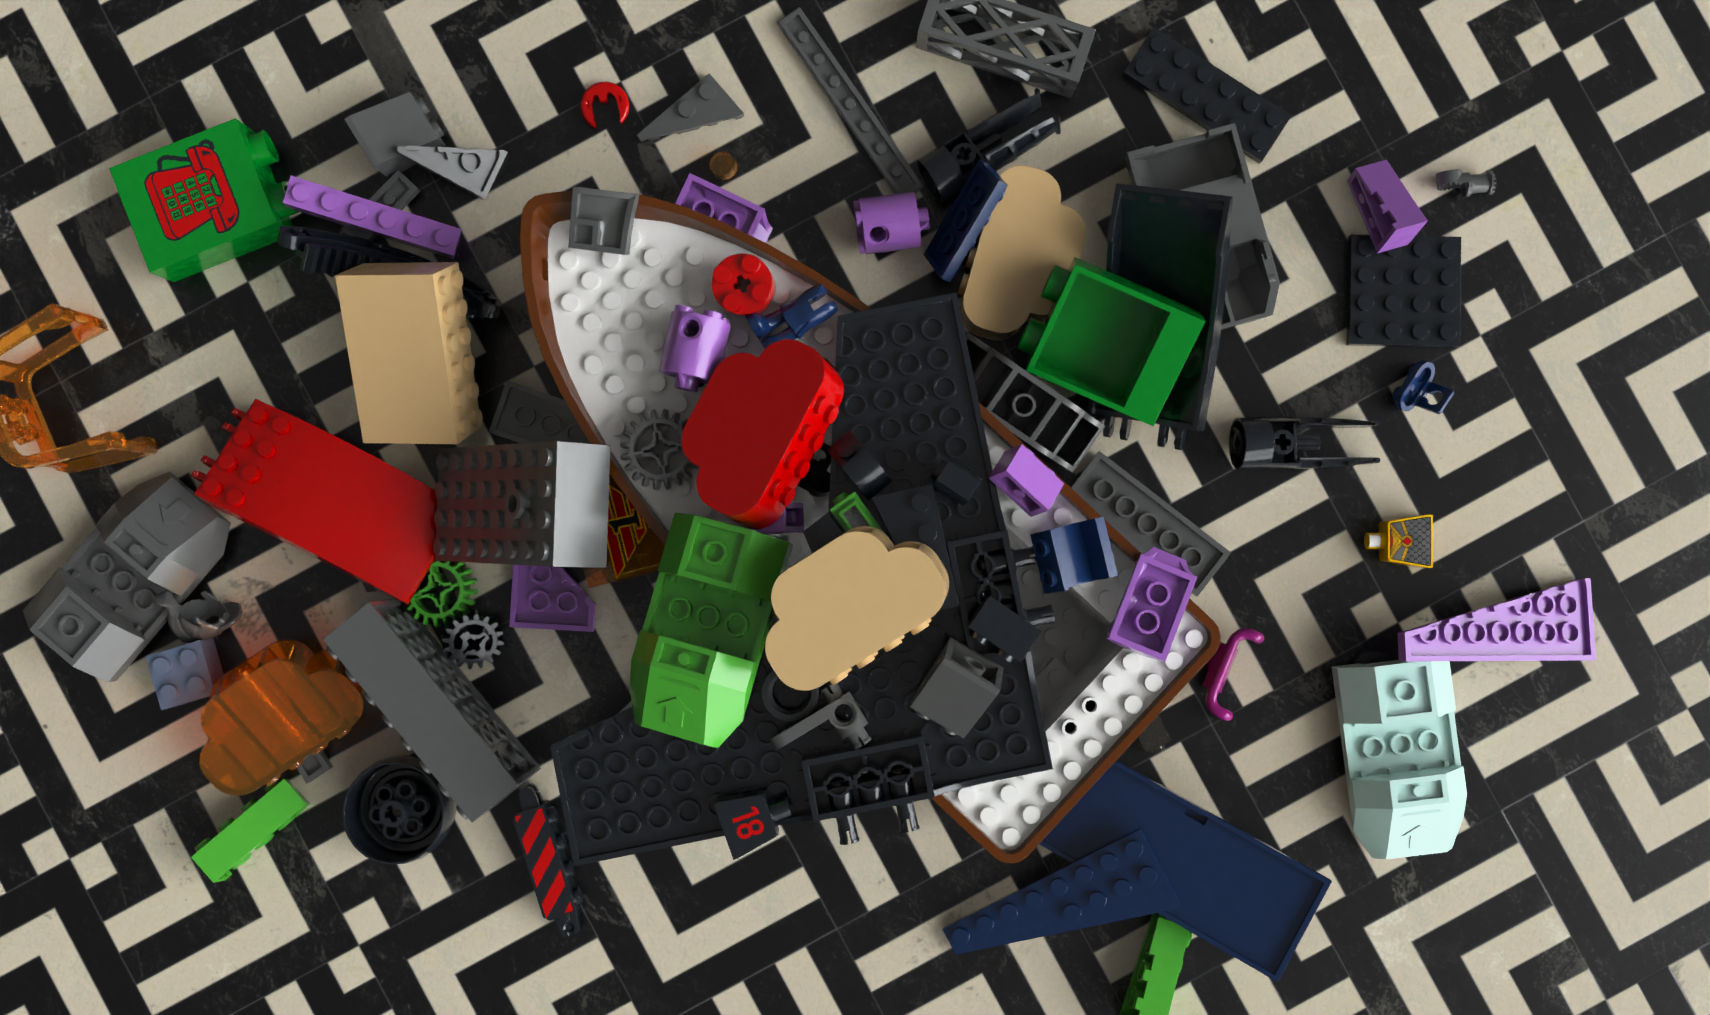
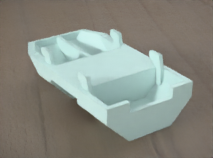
(1401, 756)

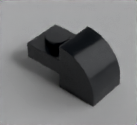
(859, 465)

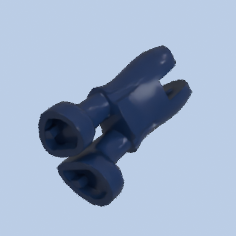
(797, 315)

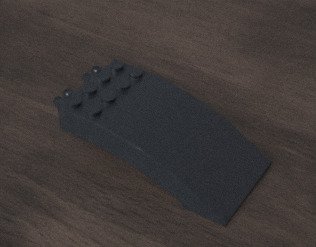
(1180, 250)

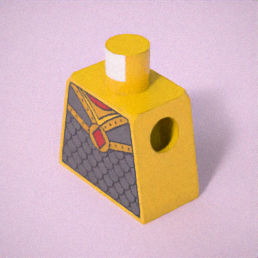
(1404, 541)

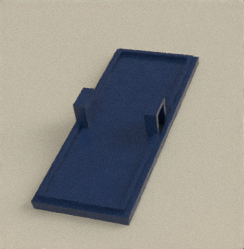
(1229, 882)

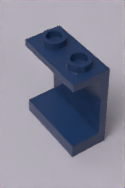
(1073, 555)

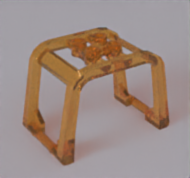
(17, 430)

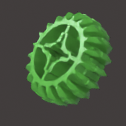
(443, 599)

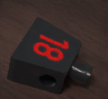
(750, 820)

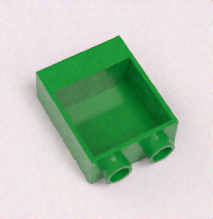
(1110, 339)

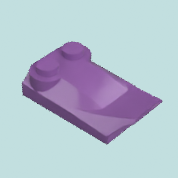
(725, 207)
(1152, 604)

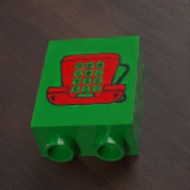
(203, 199)

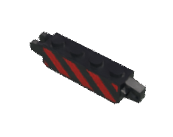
(547, 861)

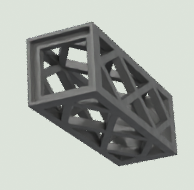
(998, 57)

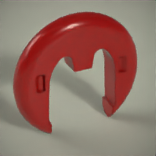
(602, 91)

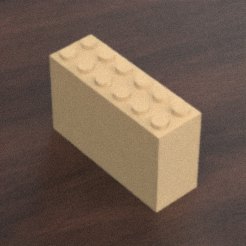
(410, 352)

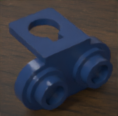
(1416, 388)

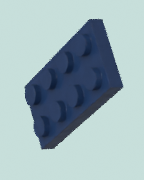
(965, 220)

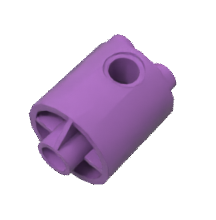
(889, 222)
(693, 346)

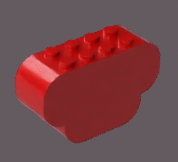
(760, 429)

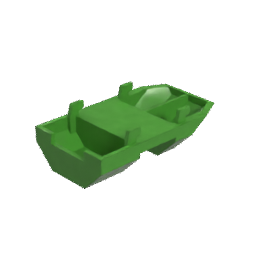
(705, 629)

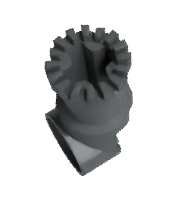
(1467, 183)

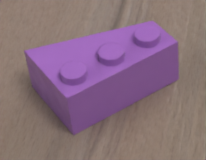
(1385, 206)

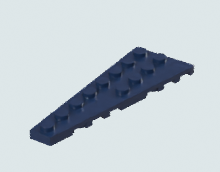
(1098, 889)

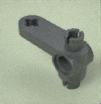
(850, 728)

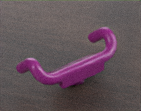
(1220, 666)

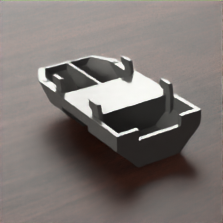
(1218, 166)
(100, 601)

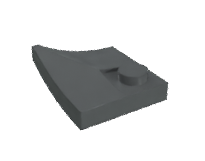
(602, 220)

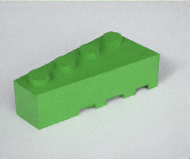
(249, 830)
(1156, 968)

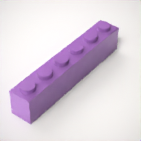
(371, 217)

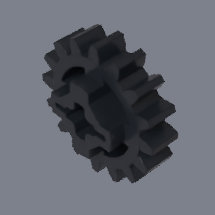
(473, 634)

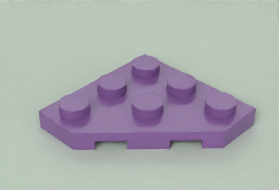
(549, 600)

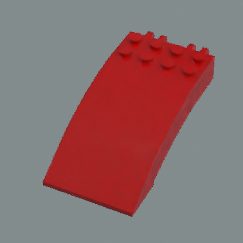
(324, 499)

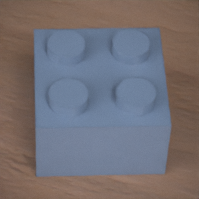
(185, 672)

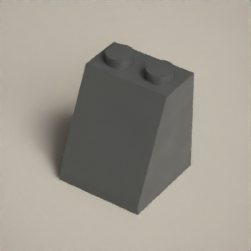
(393, 124)
(957, 688)

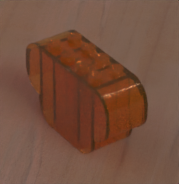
(275, 715)

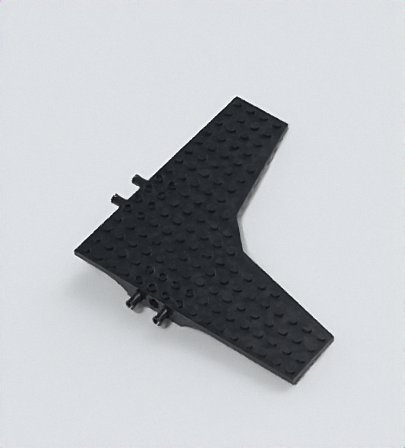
(911, 407)

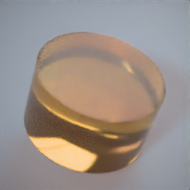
(723, 165)

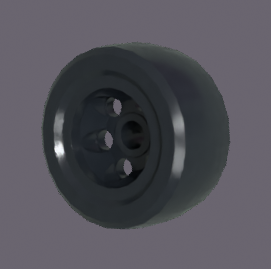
(369, 827)

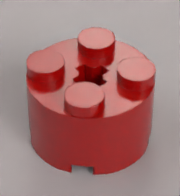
(728, 277)

